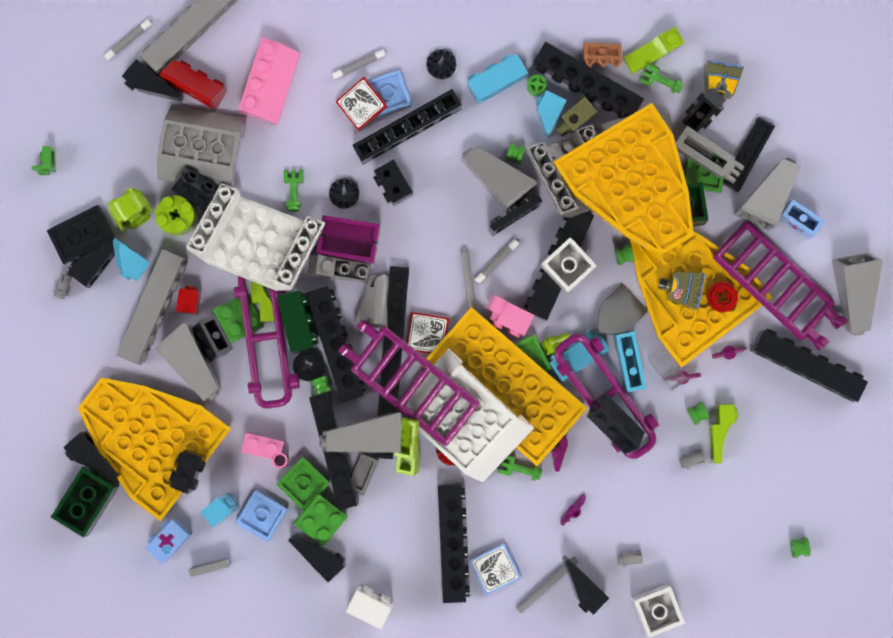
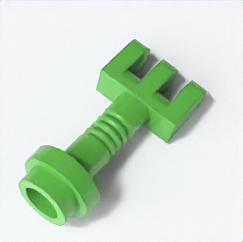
(653, 76)
(293, 205)
(511, 466)

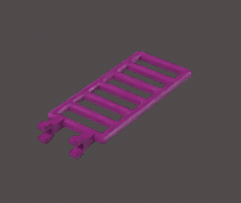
(808, 331)
(359, 360)

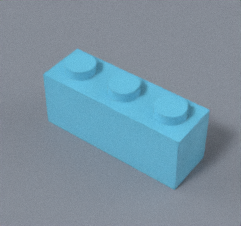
(496, 78)
(577, 355)
(629, 362)
(220, 509)

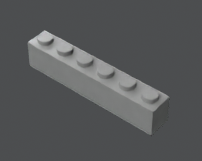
(184, 32)
(151, 307)

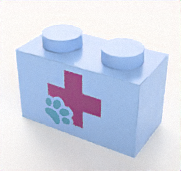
(801, 219)
(168, 540)

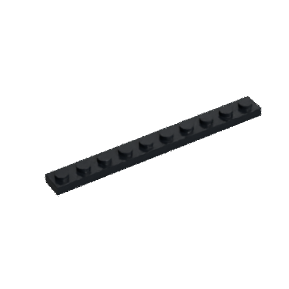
(396, 321)

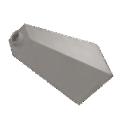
(501, 180)
(769, 198)
(857, 289)
(187, 359)
(372, 434)

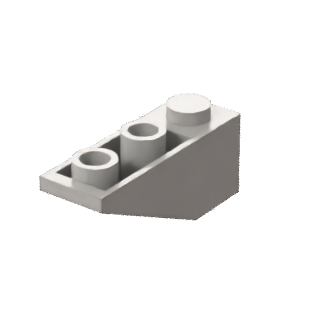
(338, 268)

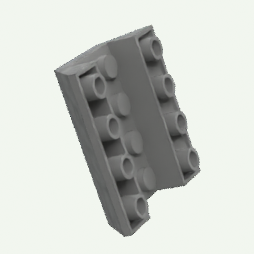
(202, 141)
(543, 159)

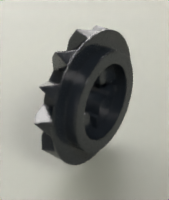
(446, 71)
(350, 199)
(299, 363)

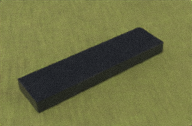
(750, 152)

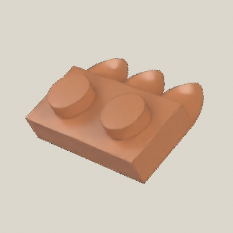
(602, 54)

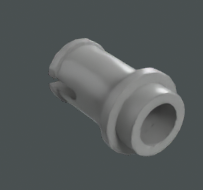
(62, 286)
(692, 459)
(629, 558)

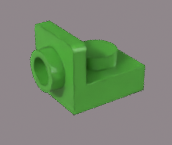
(48, 159)

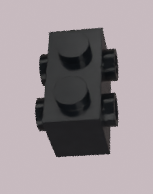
(700, 115)
(392, 183)
(194, 187)
(212, 338)
(187, 472)

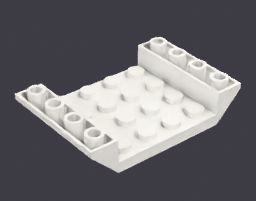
(254, 240)
(488, 433)

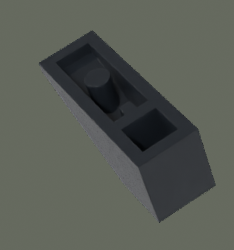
(146, 82)
(90, 266)
(83, 451)
(323, 560)
(585, 590)

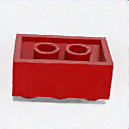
(194, 83)

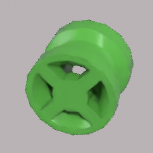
(536, 81)
(515, 153)
(624, 254)
(321, 385)
(697, 413)
(800, 547)

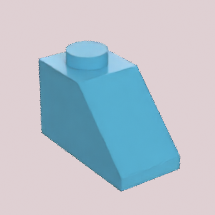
(549, 110)
(128, 261)

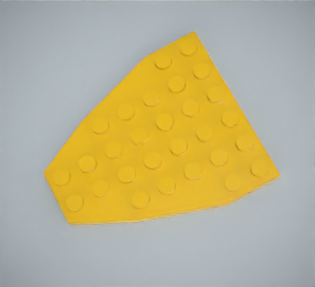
(634, 181)
(680, 329)
(143, 435)

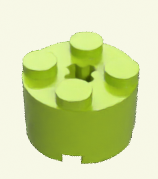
(130, 209)
(176, 226)

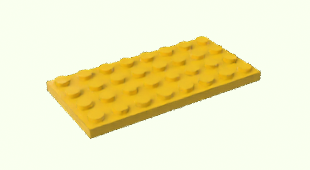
(514, 381)

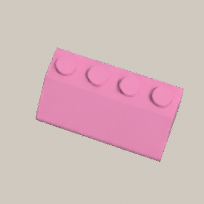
(269, 81)

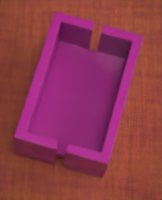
(349, 239)

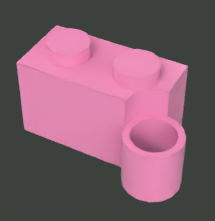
(509, 316)
(264, 447)

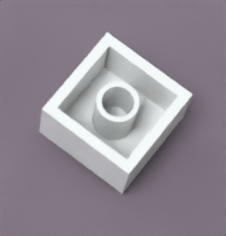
(568, 265)
(370, 606)
(658, 610)

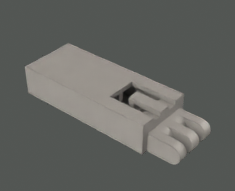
(700, 151)

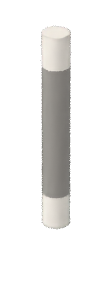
(127, 40)
(358, 64)
(503, 254)

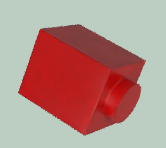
(188, 300)

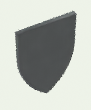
(619, 312)

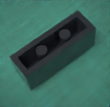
(615, 424)

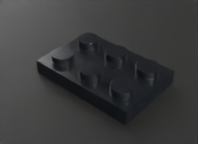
(514, 214)
(81, 234)

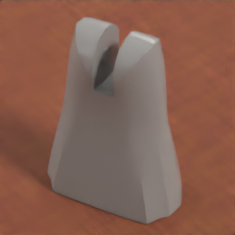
(374, 302)

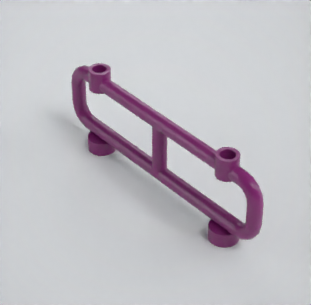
(594, 347)
(290, 381)

